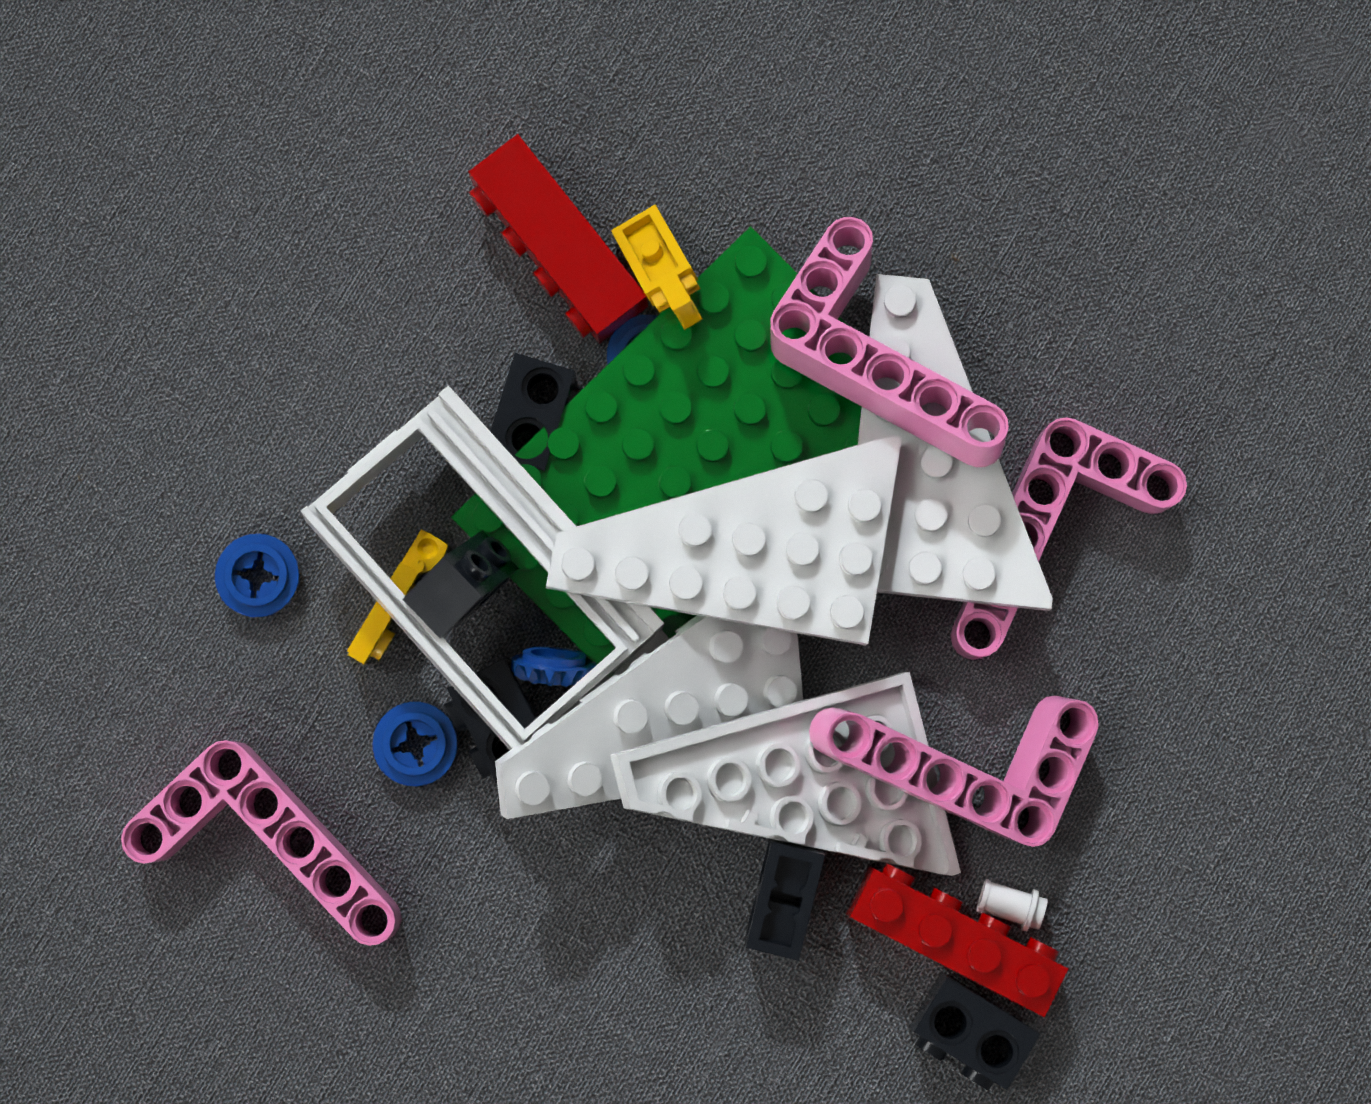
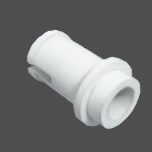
(1012, 905)

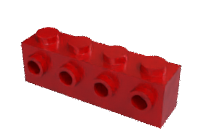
(557, 239)
(956, 941)

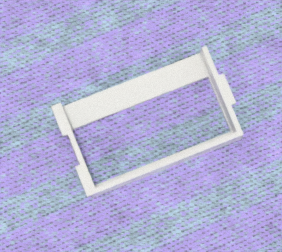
(528, 516)

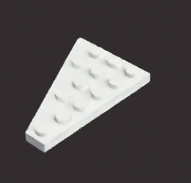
(949, 522)
(763, 551)
(688, 683)
(773, 784)

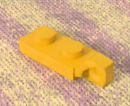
(659, 264)
(373, 635)

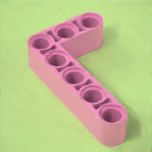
(873, 359)
(1060, 475)
(960, 781)
(274, 831)

